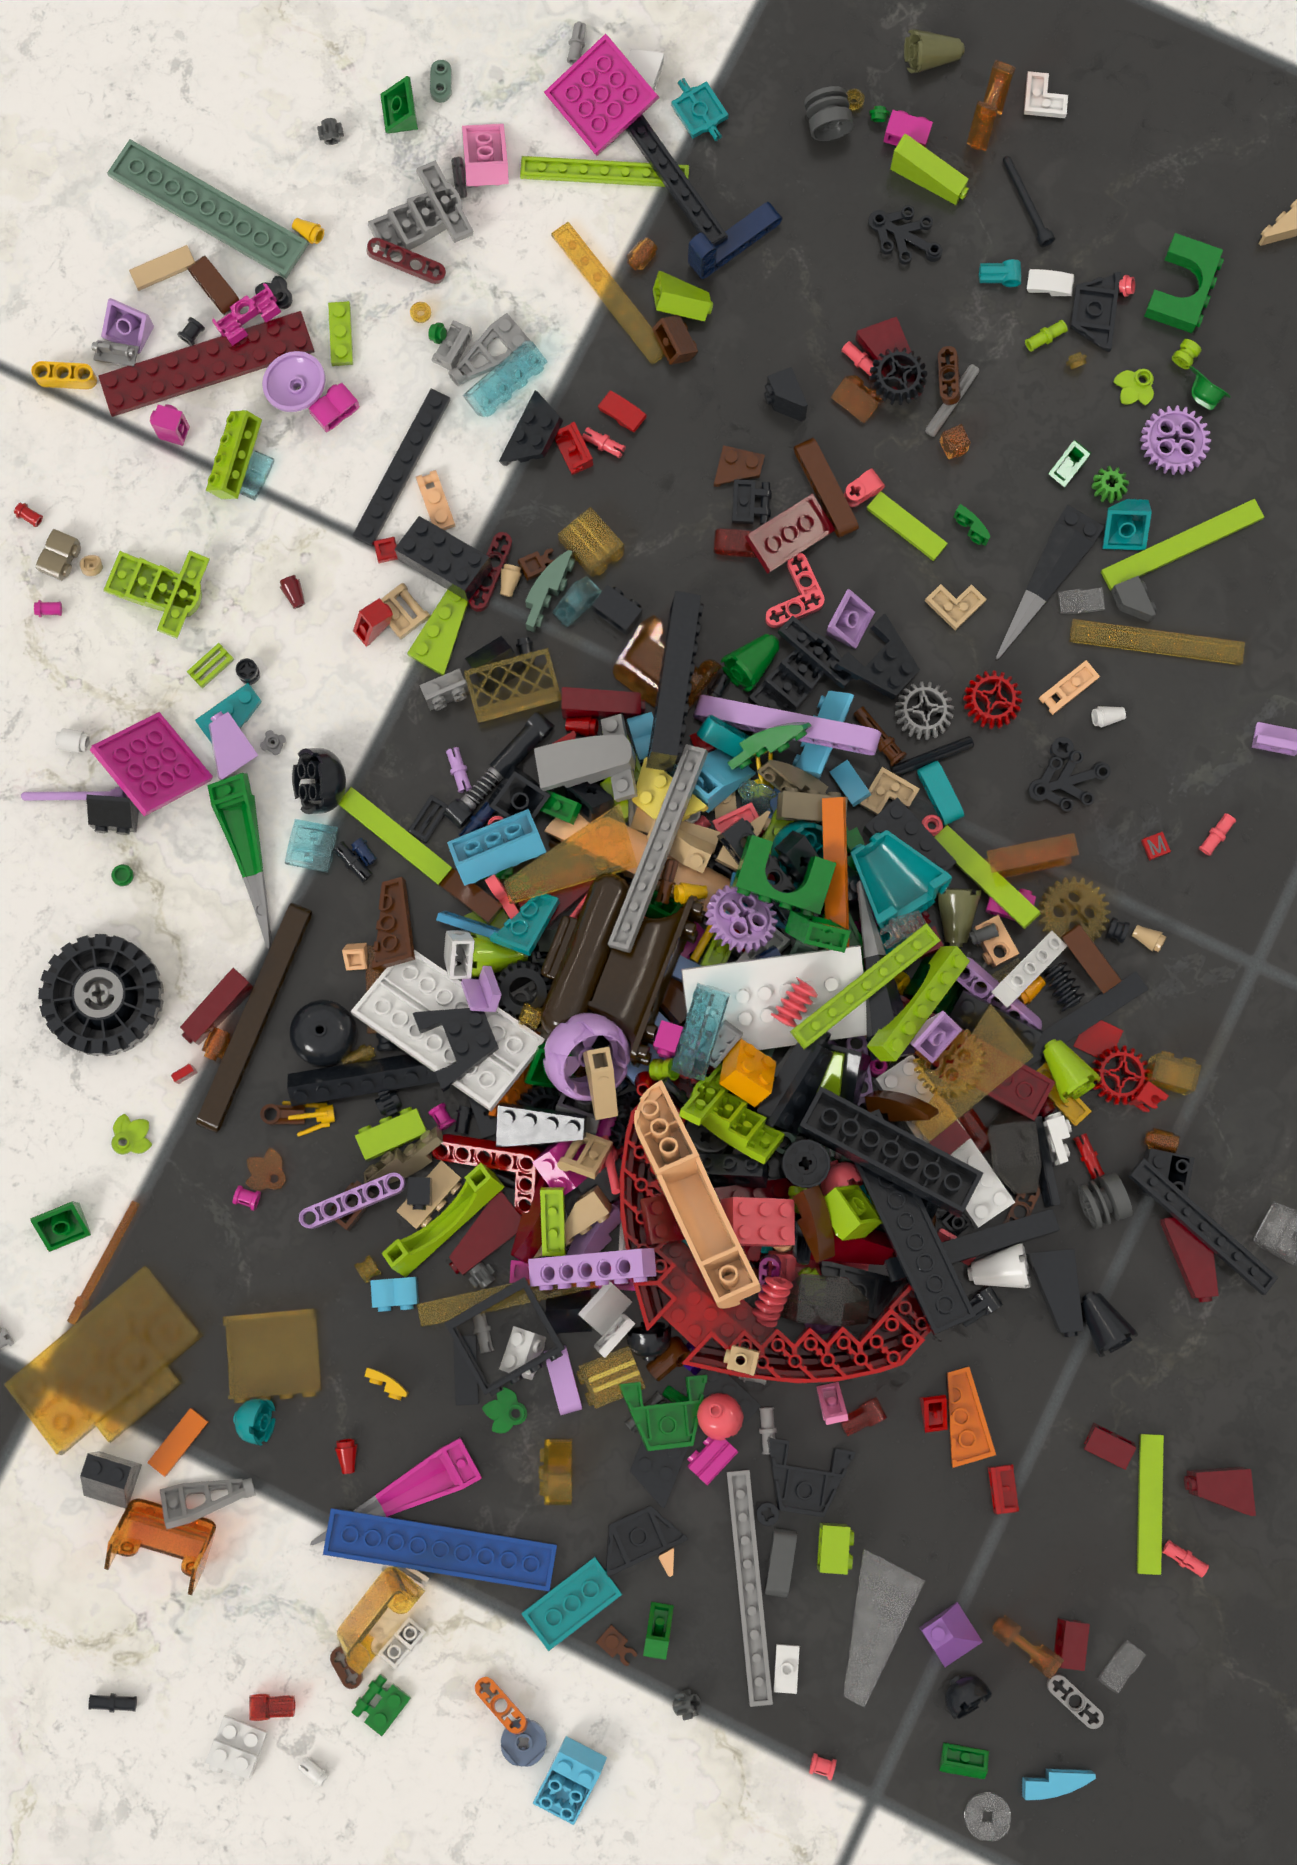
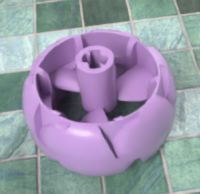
(575, 1038)

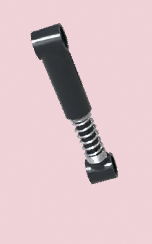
(534, 731)

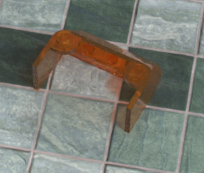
(145, 1527)

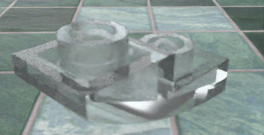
(1081, 601)
(1121, 1666)

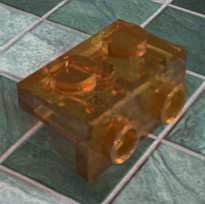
(856, 398)

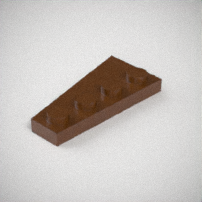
(394, 929)

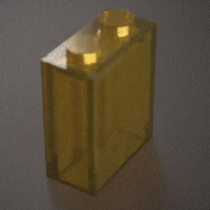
(591, 542)
(605, 1374)

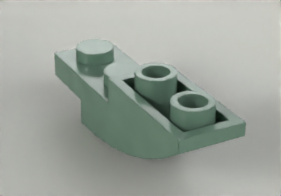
(549, 582)

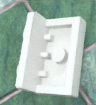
(522, 1348)

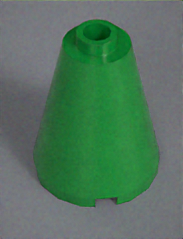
(750, 661)

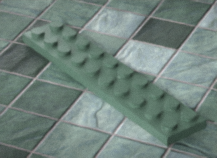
(208, 208)

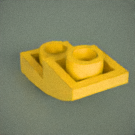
(392, 1386)

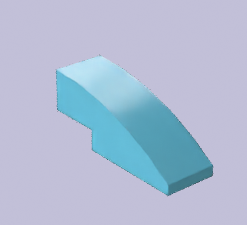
(1056, 1783)

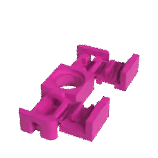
(261, 303)

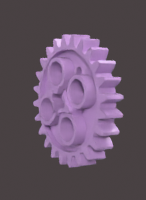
(1175, 421)
(740, 919)

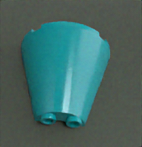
(897, 877)

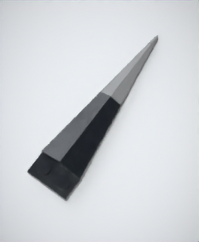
(1066, 547)
(886, 1002)

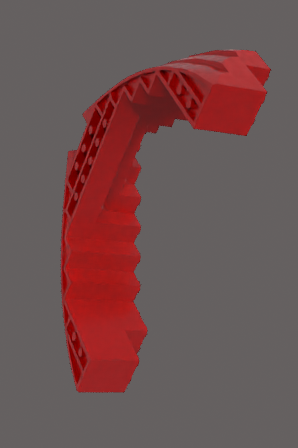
(687, 1304)

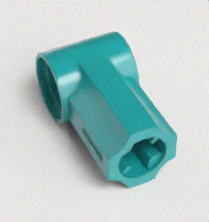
(1006, 273)

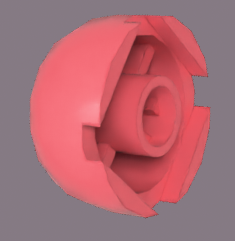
(840, 1175)
(720, 1416)

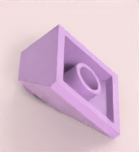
(935, 1036)

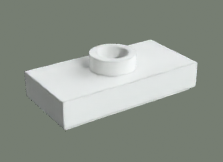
(786, 1668)

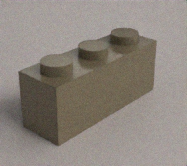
(802, 806)

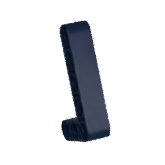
(707, 258)

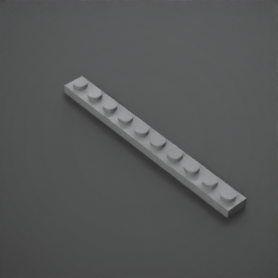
(657, 848)
(749, 1588)

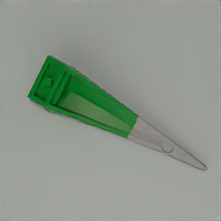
(238, 819)

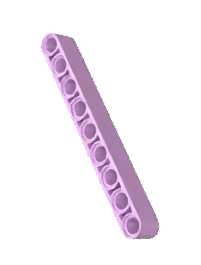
(759, 718)

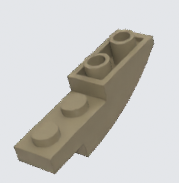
(788, 776)
(410, 1161)

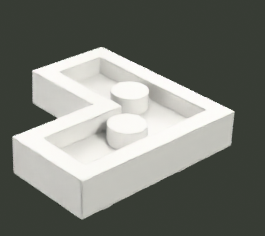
(1040, 102)

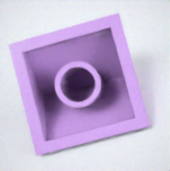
(126, 325)
(850, 620)

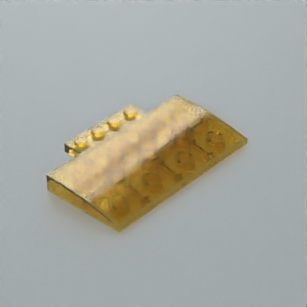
(106, 1365)

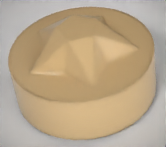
(91, 565)

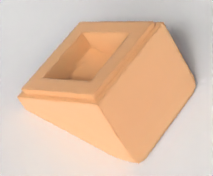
(355, 956)
(667, 1560)

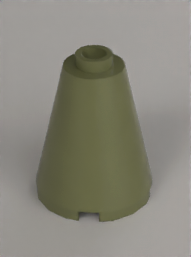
(930, 50)
(957, 914)

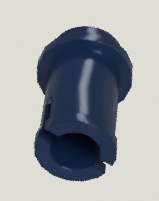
(363, 851)

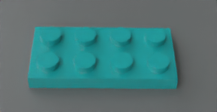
(571, 1603)

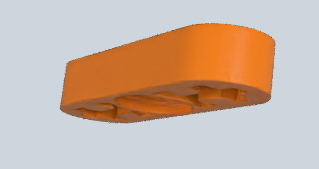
(485, 1697)

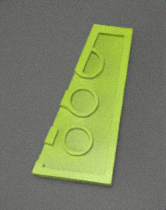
(438, 636)

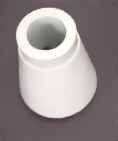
(1106, 715)

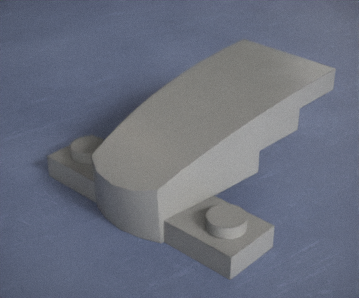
(424, 214)
(591, 760)

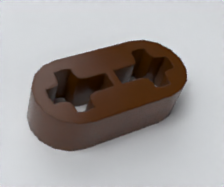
(342, 1672)

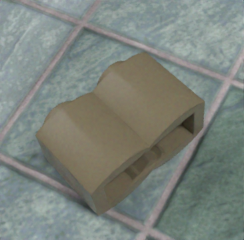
(58, 554)

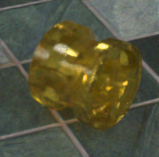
(530, 1016)
(367, 1269)

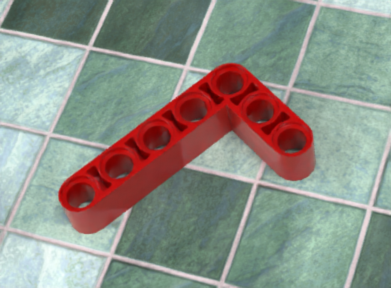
(497, 1160)

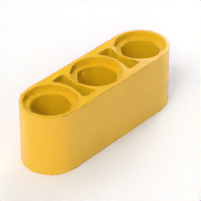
(56, 369)

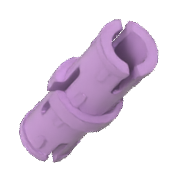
(458, 770)

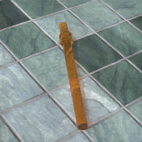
(82, 1301)

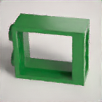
(818, 932)

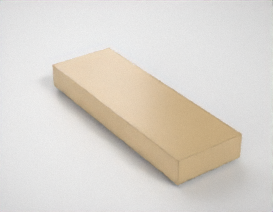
(162, 268)

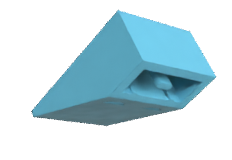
(718, 779)
(570, 1780)

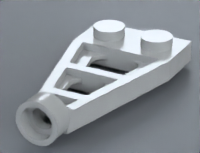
(507, 332)
(174, 1499)

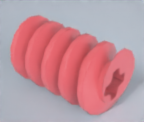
(795, 1003)
(772, 1301)

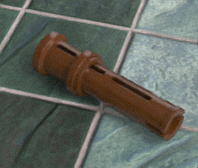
(886, 744)

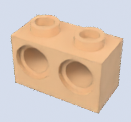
(1002, 941)

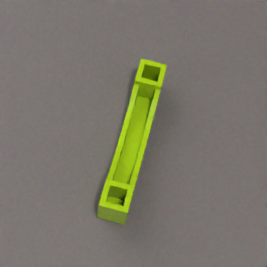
(943, 972)
(411, 1251)

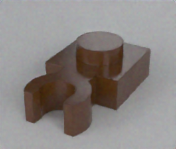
(534, 564)
(614, 1642)

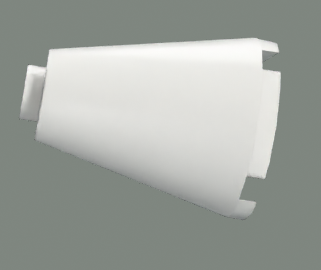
(1002, 1268)

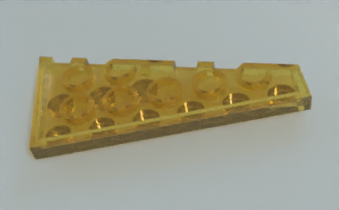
(589, 853)
(1004, 1056)

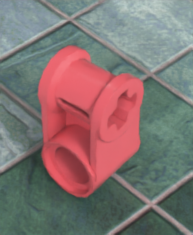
(865, 486)

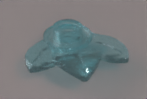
(757, 794)

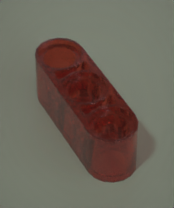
(732, 543)

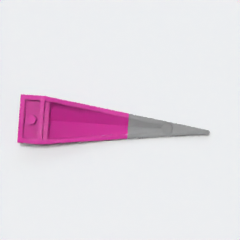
(437, 1475)

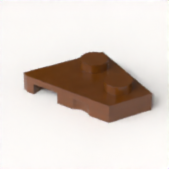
(738, 465)

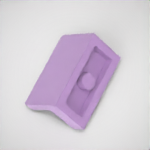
(1275, 739)
(482, 993)

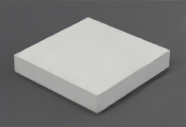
(605, 1308)
(614, 1335)

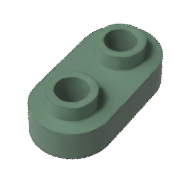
(440, 79)

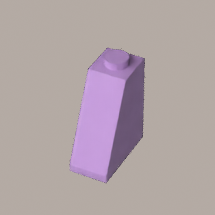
(229, 745)

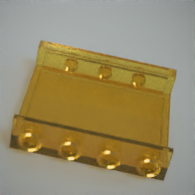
(273, 1355)

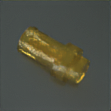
(362, 1054)

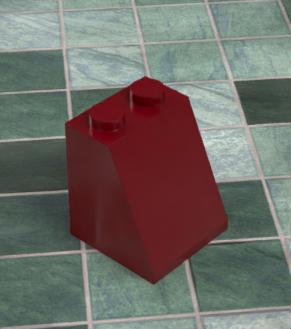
(1223, 1486)

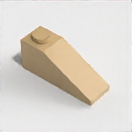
(689, 850)

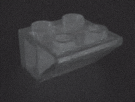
(1279, 1233)

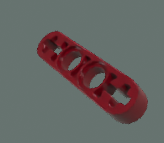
(407, 257)
(495, 572)

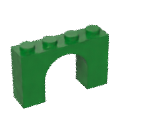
(1202, 262)
(752, 879)

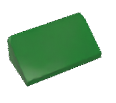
(964, 1761)

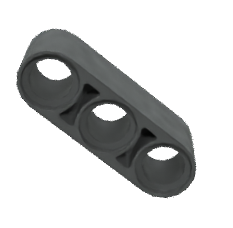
(781, 1562)

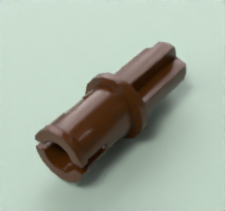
(667, 881)

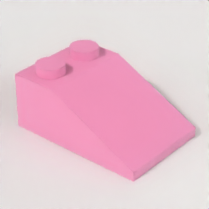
(485, 155)

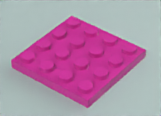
(601, 94)
(151, 763)

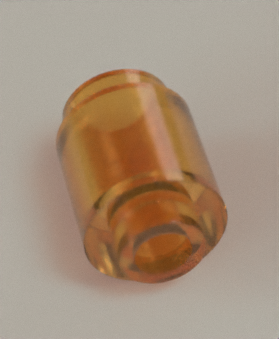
(642, 254)
(216, 1044)
(1162, 1140)

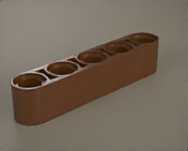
(826, 487)

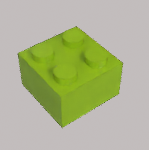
(851, 1212)
(834, 1548)

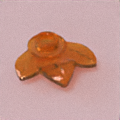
(263, 1169)

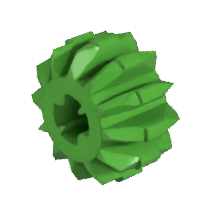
(1116, 479)

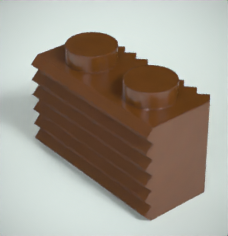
(675, 339)

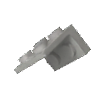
(445, 690)

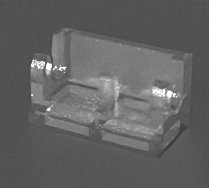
(902, 927)

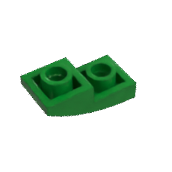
(977, 532)

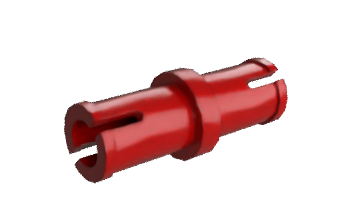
(1089, 1156)

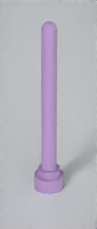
(42, 796)

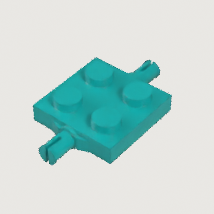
(699, 109)

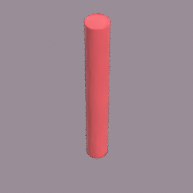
(612, 1173)

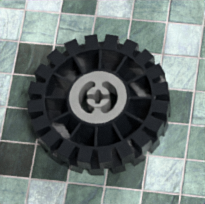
(134, 990)

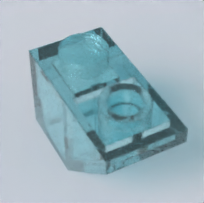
(576, 601)

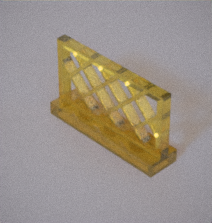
(519, 703)

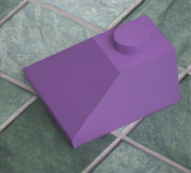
(950, 1634)

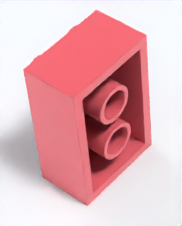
(761, 1220)

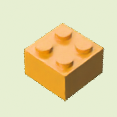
(748, 1073)

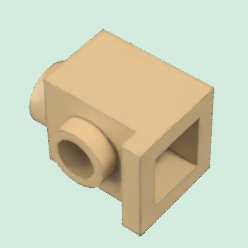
(751, 1359)

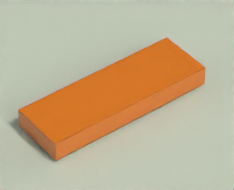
(178, 1442)

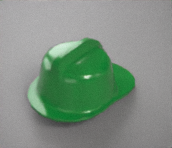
(1205, 392)

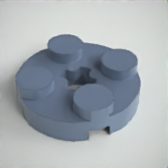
(524, 1756)

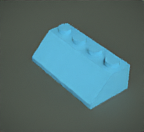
(814, 757)
(496, 847)

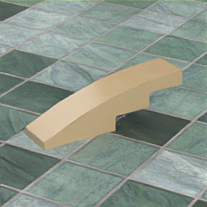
(643, 823)

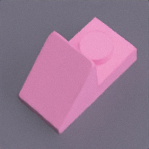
(832, 1403)

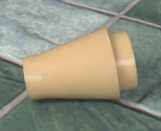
(509, 579)
(1150, 938)

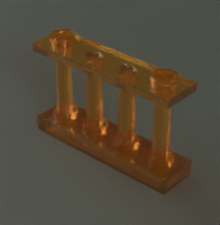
(993, 103)
(1033, 856)
(1041, 1657)

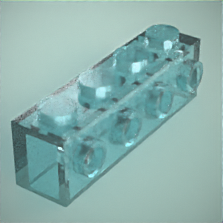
(505, 379)
(700, 1031)

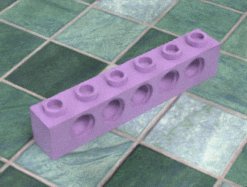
(578, 1268)

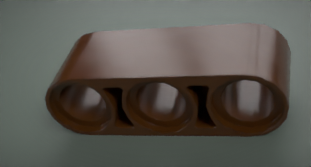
(213, 284)

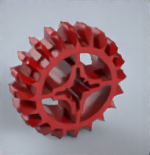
(1000, 702)
(1121, 1065)

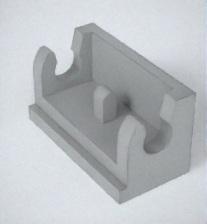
(453, 346)

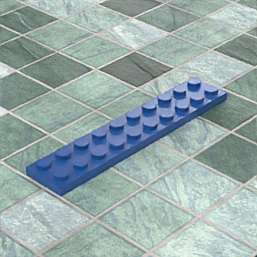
(440, 1549)

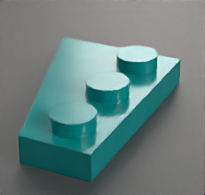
(239, 705)
(528, 925)

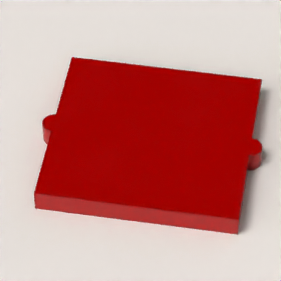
(1098, 1038)

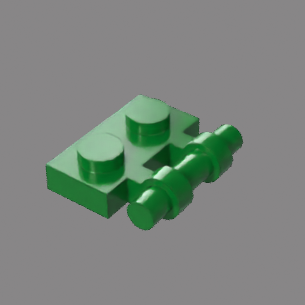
(386, 1710)

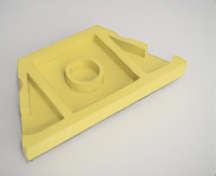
(652, 789)

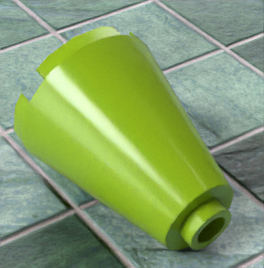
(492, 954)
(1071, 1073)

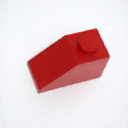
(372, 621)

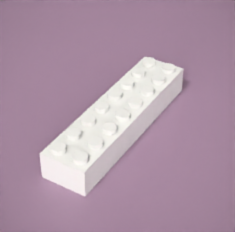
(990, 1194)

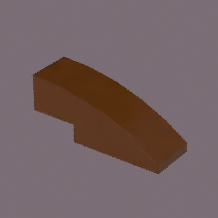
(471, 897)
(1091, 958)
(899, 1106)
(815, 1223)

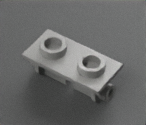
(115, 352)

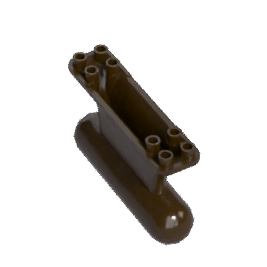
(612, 981)

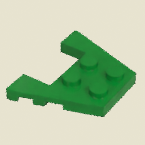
(666, 1423)

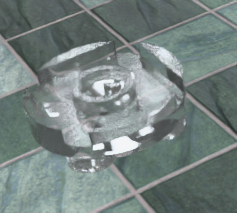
(974, 1814)

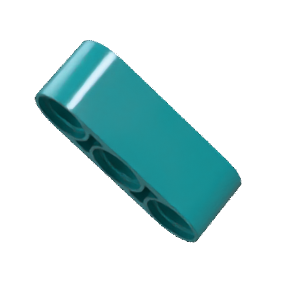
(722, 735)
(940, 792)

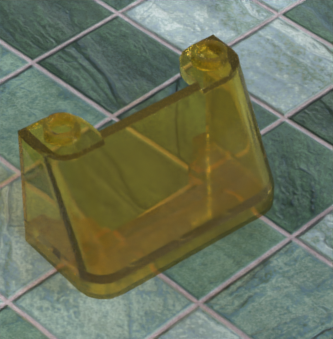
(389, 1590)

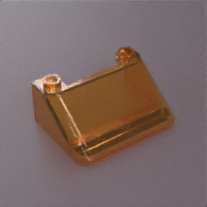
(642, 661)

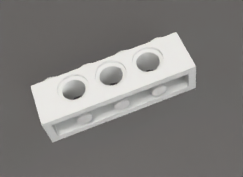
(1029, 969)

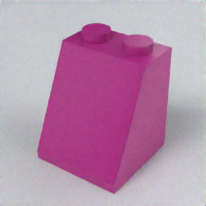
(547, 1166)

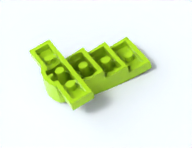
(160, 587)
(730, 1119)

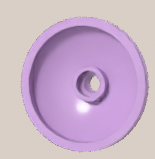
(287, 374)

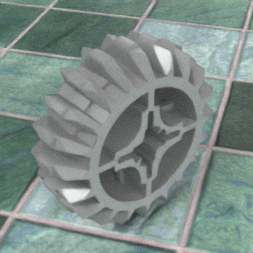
(932, 710)

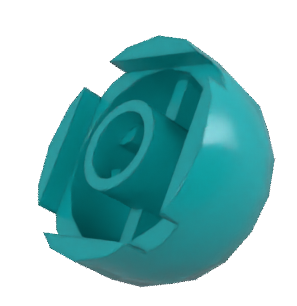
(254, 1421)

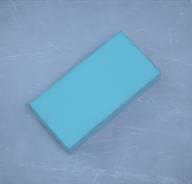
(850, 783)

